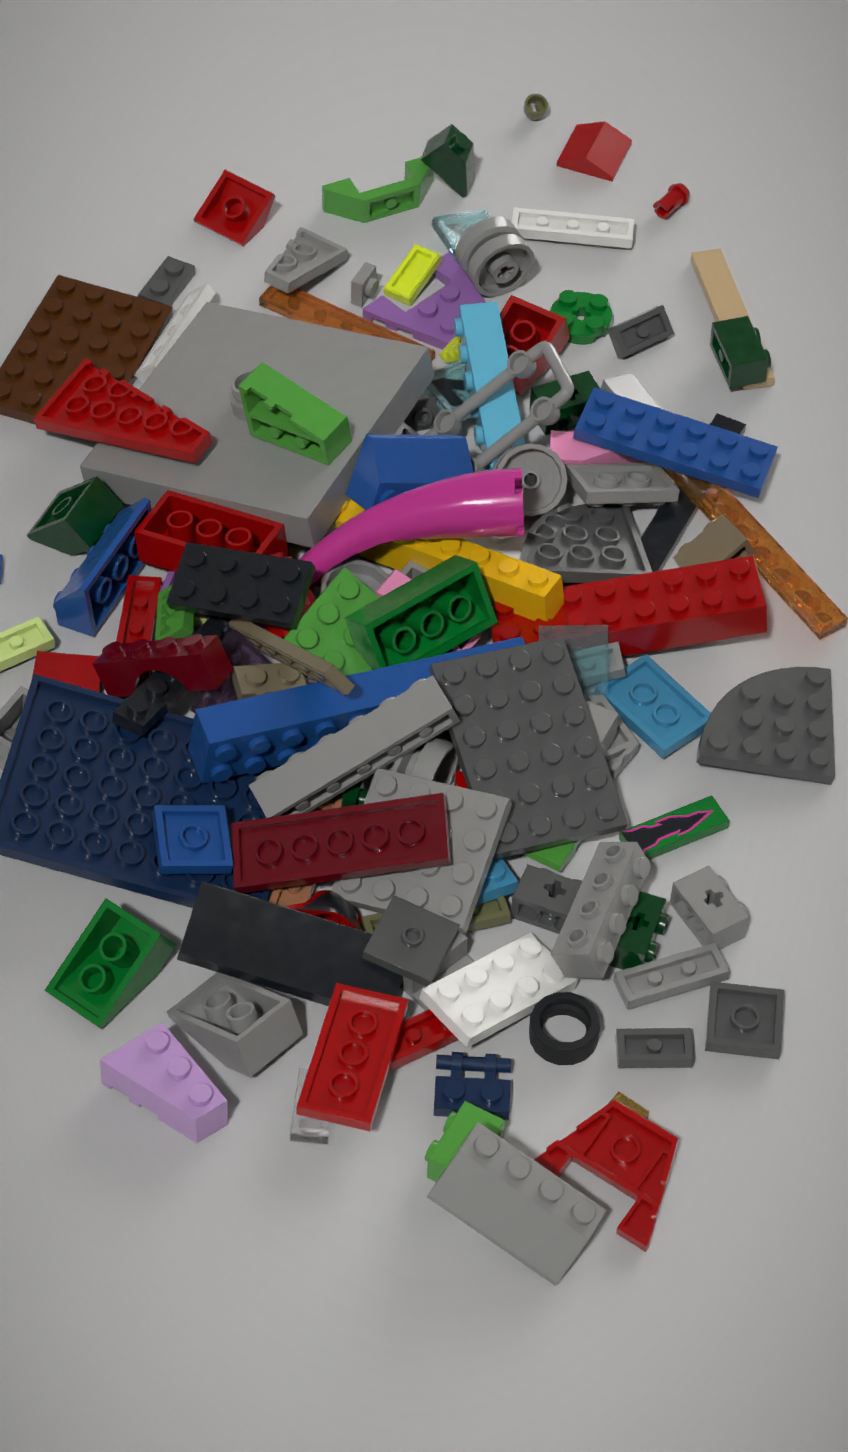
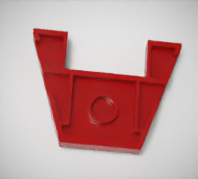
(627, 1155)

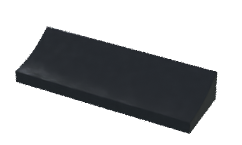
(279, 947)

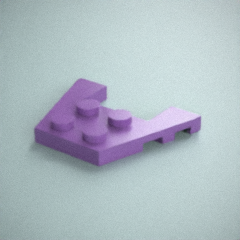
(433, 317)

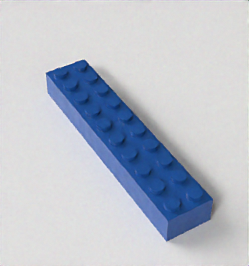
(274, 726)

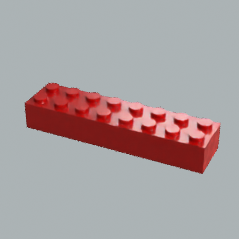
(657, 607)

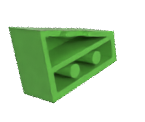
(292, 416)

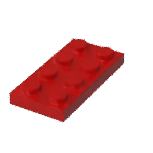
(352, 1057)

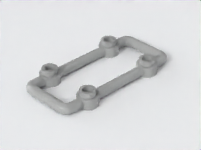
(543, 410)

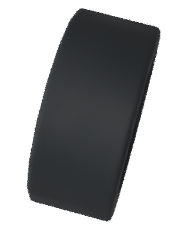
(564, 1052)

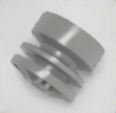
(429, 761)

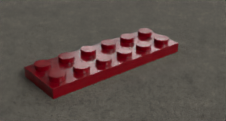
(340, 843)

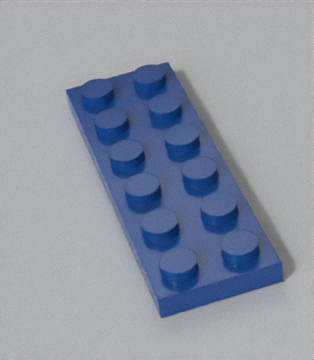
(675, 442)

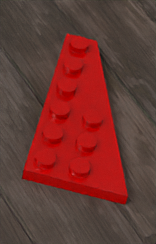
(118, 414)

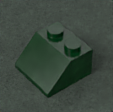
(76, 517)

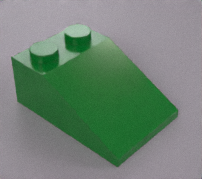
(109, 964)

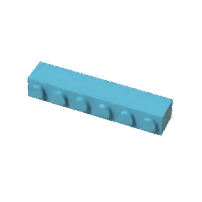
(485, 357)

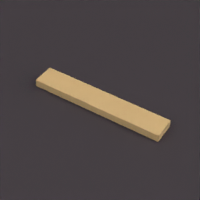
(722, 293)

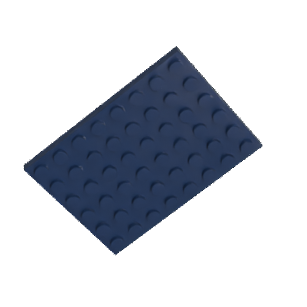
(86, 789)

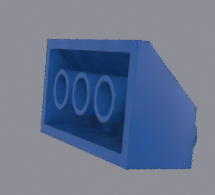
(405, 462)
(103, 574)

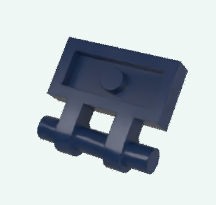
(485, 1092)

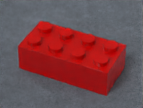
(188, 519)

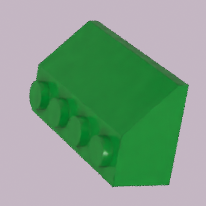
(423, 615)

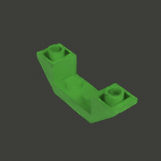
(344, 199)

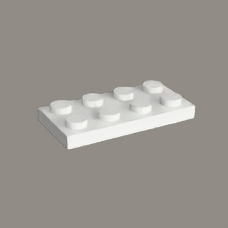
(496, 989)

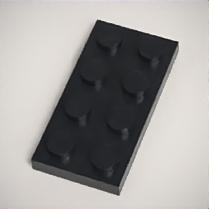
(241, 585)

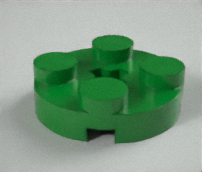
(594, 309)

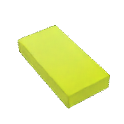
(412, 274)

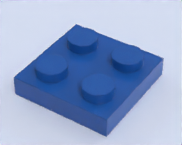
(192, 839)

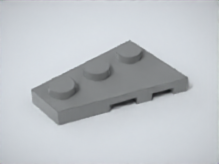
(303, 261)

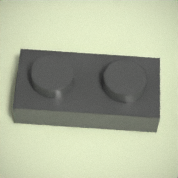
(168, 281)
(640, 331)
(654, 1048)

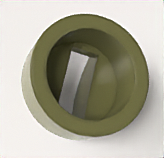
(541, 106)

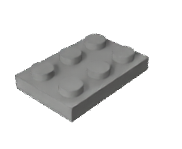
(621, 484)

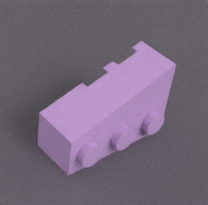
(168, 1082)

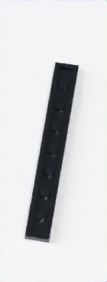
(674, 517)

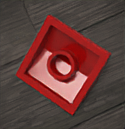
(595, 150)
(235, 208)

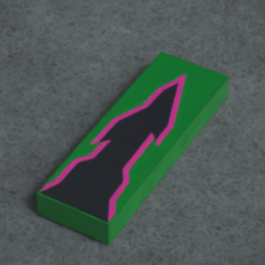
(677, 827)

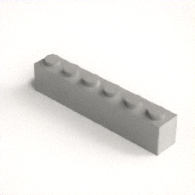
(356, 750)

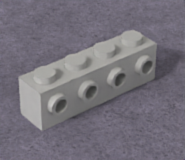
(601, 910)

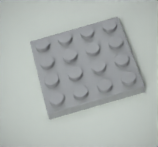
(447, 890)

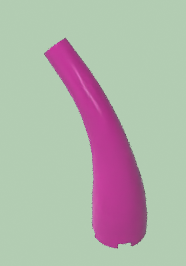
(456, 507)

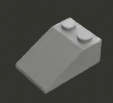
(238, 1022)

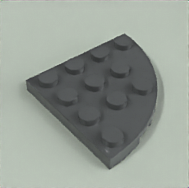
(586, 543)
(774, 726)

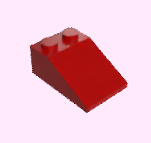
(525, 327)

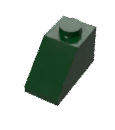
(451, 158)

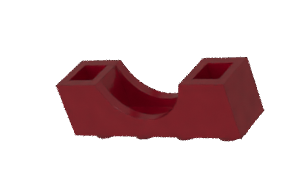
(194, 661)

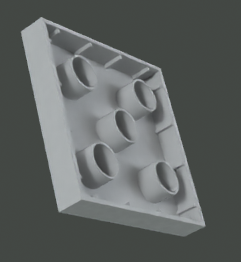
(356, 373)

